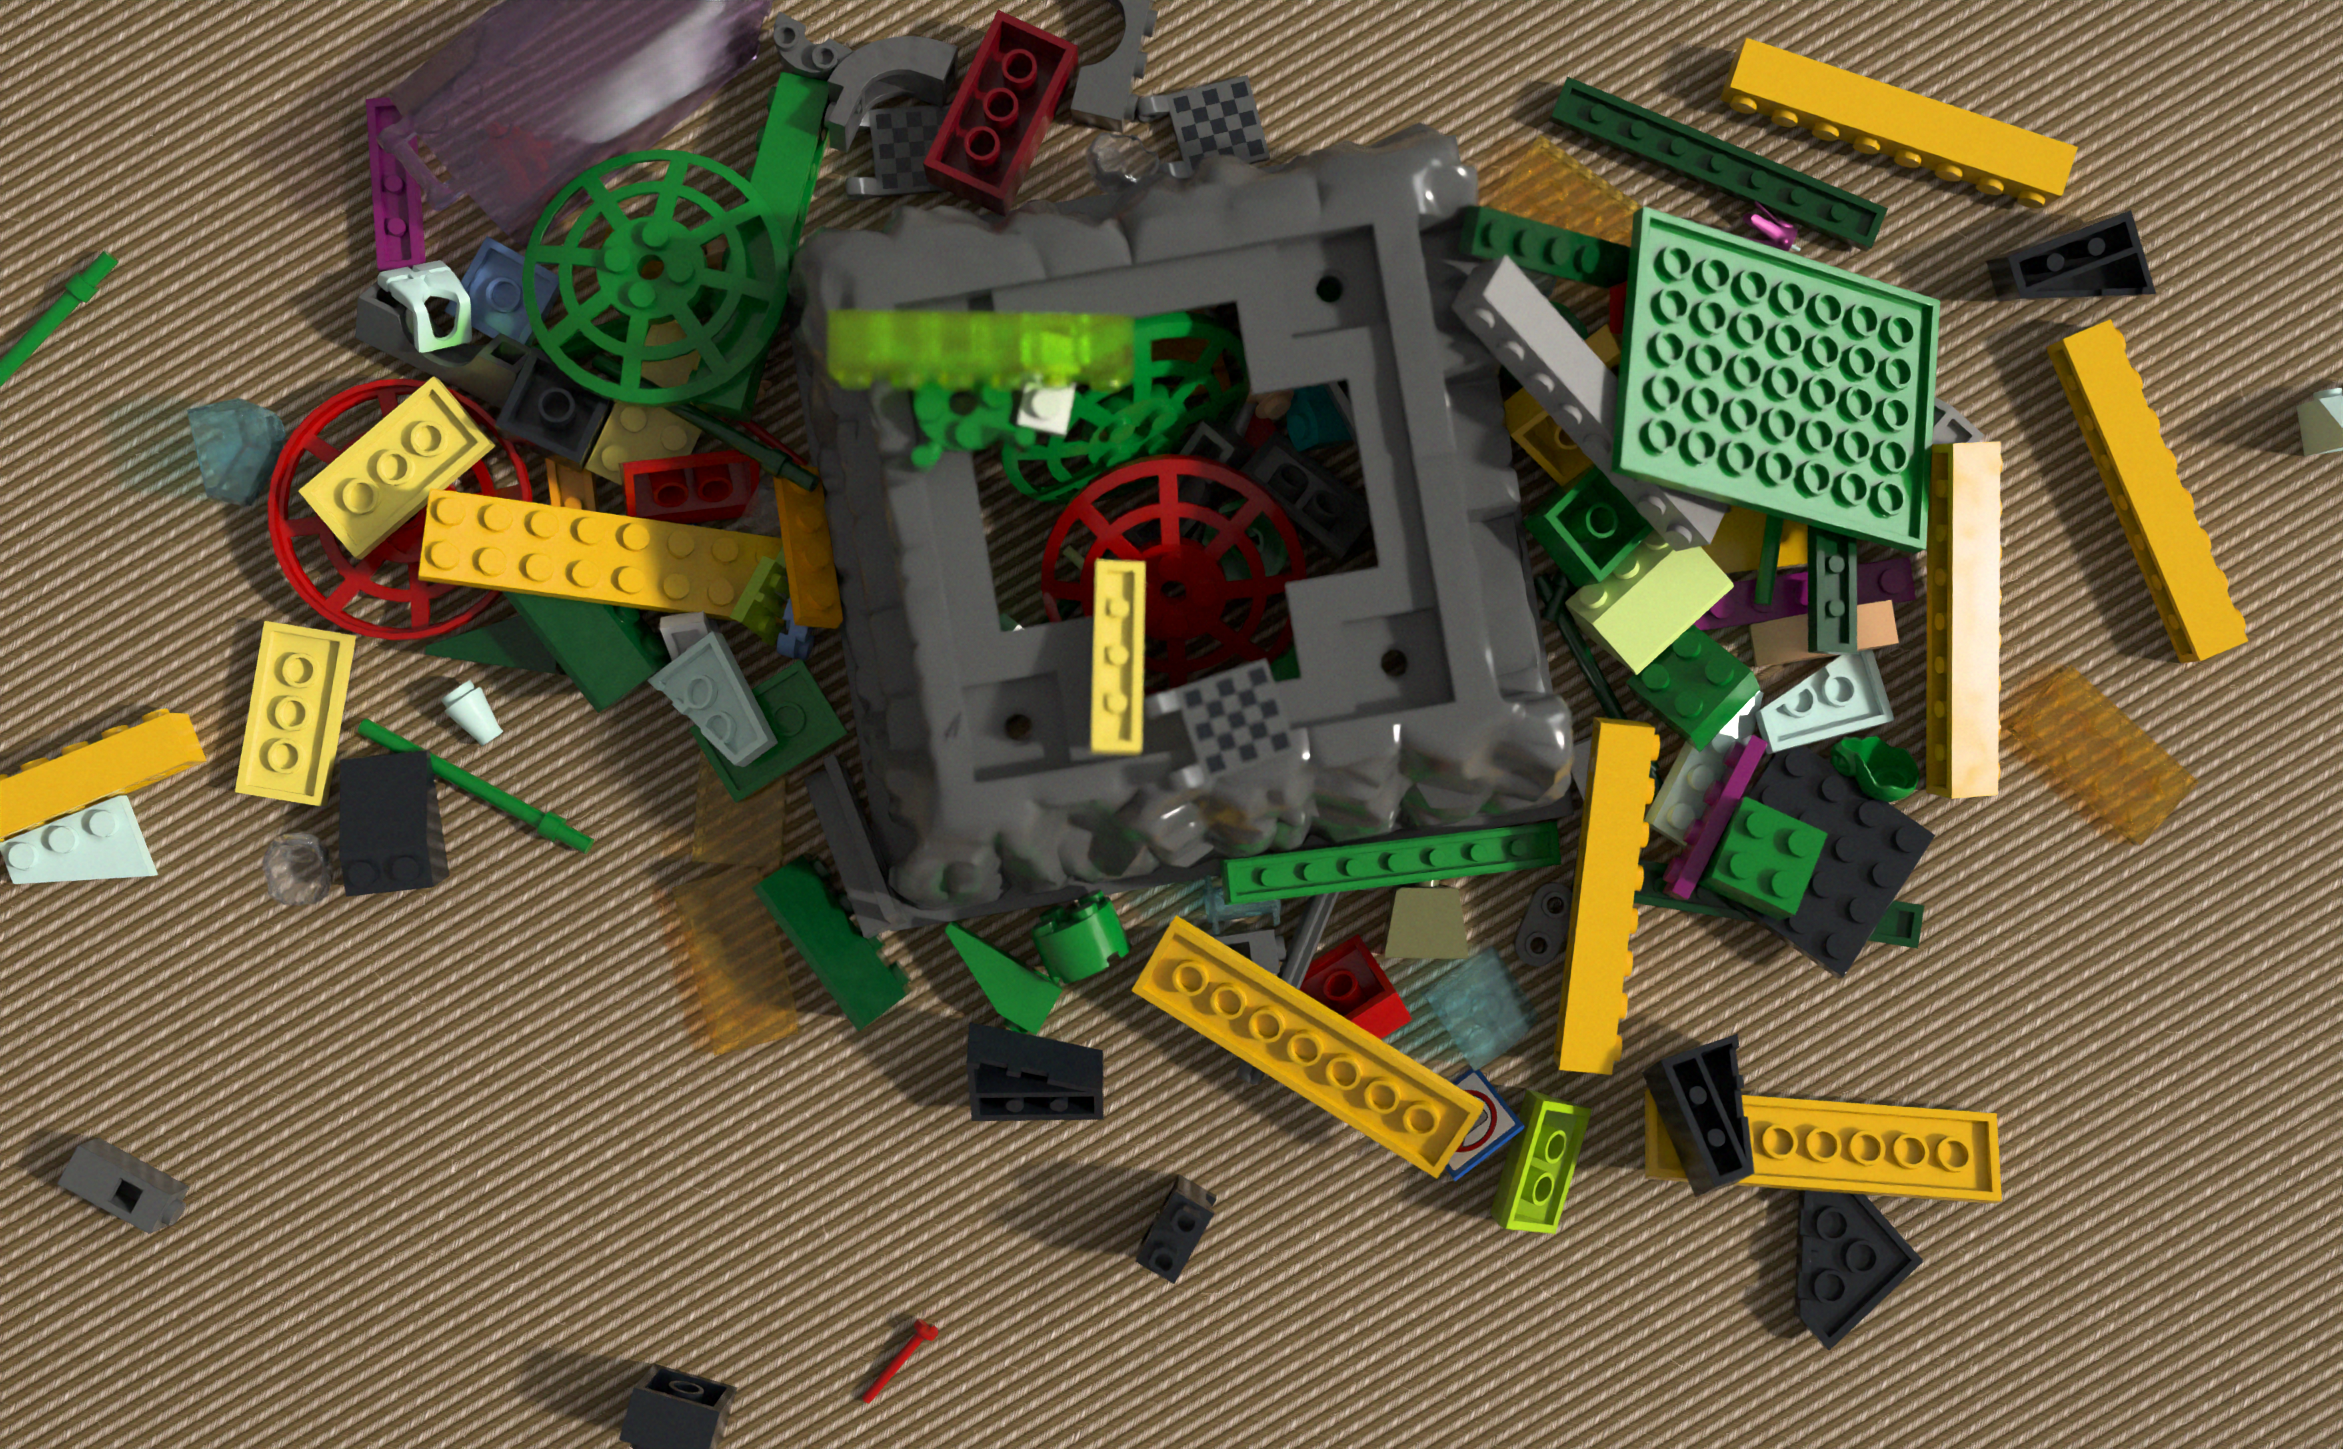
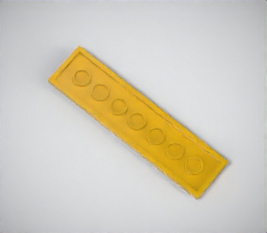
(588, 555)
(1307, 1047)
(1855, 1149)

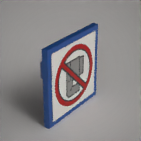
(1489, 1132)

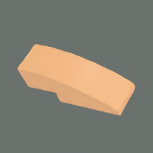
(1787, 638)

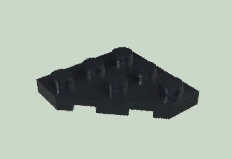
(1845, 1262)

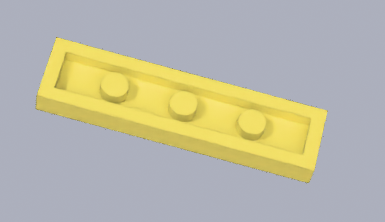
(1117, 658)

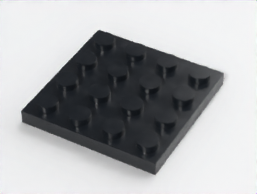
(1860, 864)

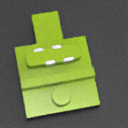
(759, 599)

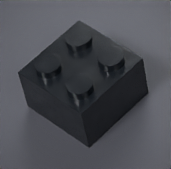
(552, 413)
(677, 1411)

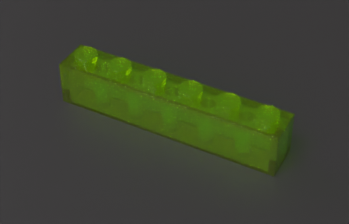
(980, 348)

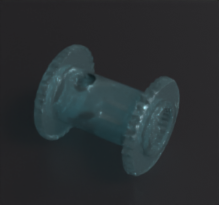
(1218, 912)

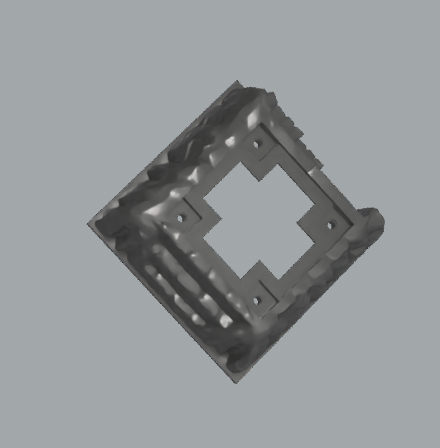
(1379, 758)

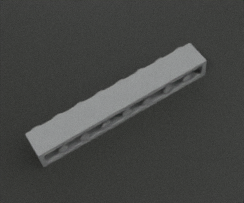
(1573, 389)

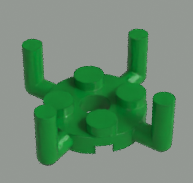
(968, 432)

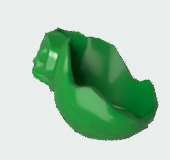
(1878, 768)

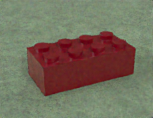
(1001, 113)

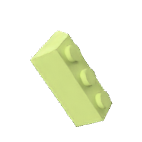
(1648, 600)

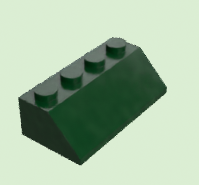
(598, 645)
(831, 941)

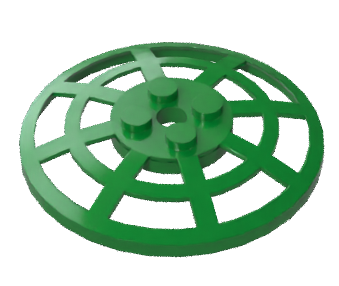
(669, 295)
(1142, 418)

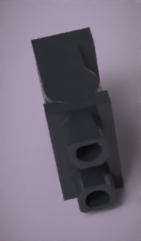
(1176, 1229)

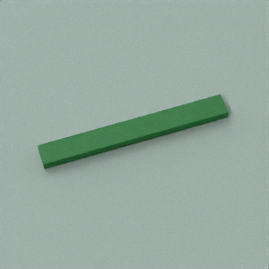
(1389, 863)

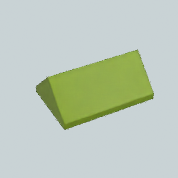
(1540, 1164)

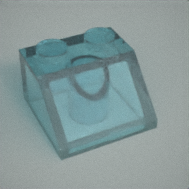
(236, 448)
(1481, 1008)

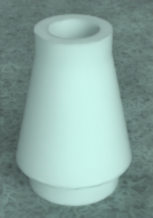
(472, 712)

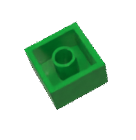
(1587, 527)
(1694, 687)
(1763, 859)

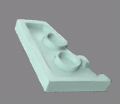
(717, 698)
(1828, 704)
(81, 846)

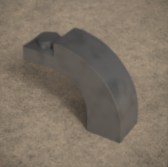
(886, 70)

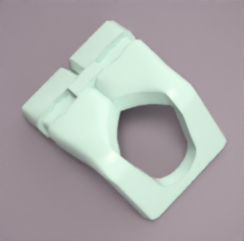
(415, 287)

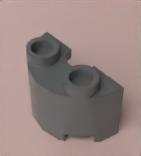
(801, 56)

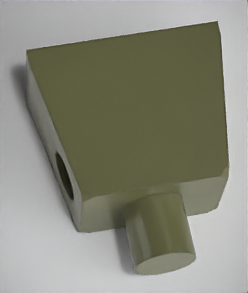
(1425, 923)

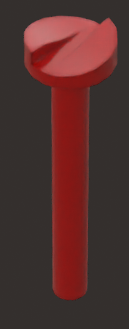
(770, 440)
(923, 1332)

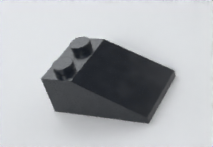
(390, 824)

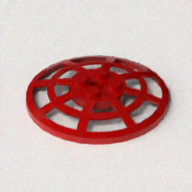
(400, 547)
(1180, 561)

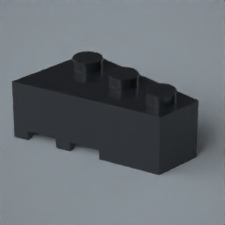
(2078, 263)
(1032, 1077)
(1704, 1113)

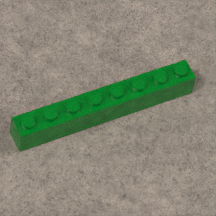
(785, 176)

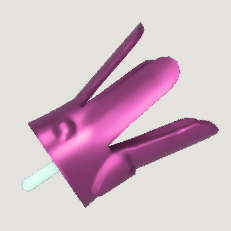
(1780, 233)

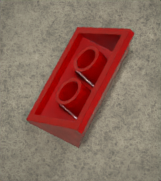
(689, 487)

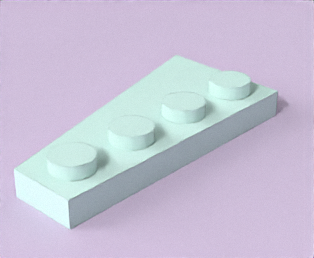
(1693, 772)

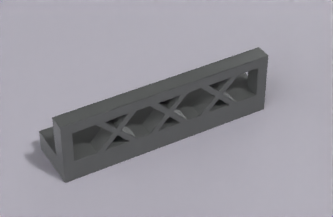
(854, 848)

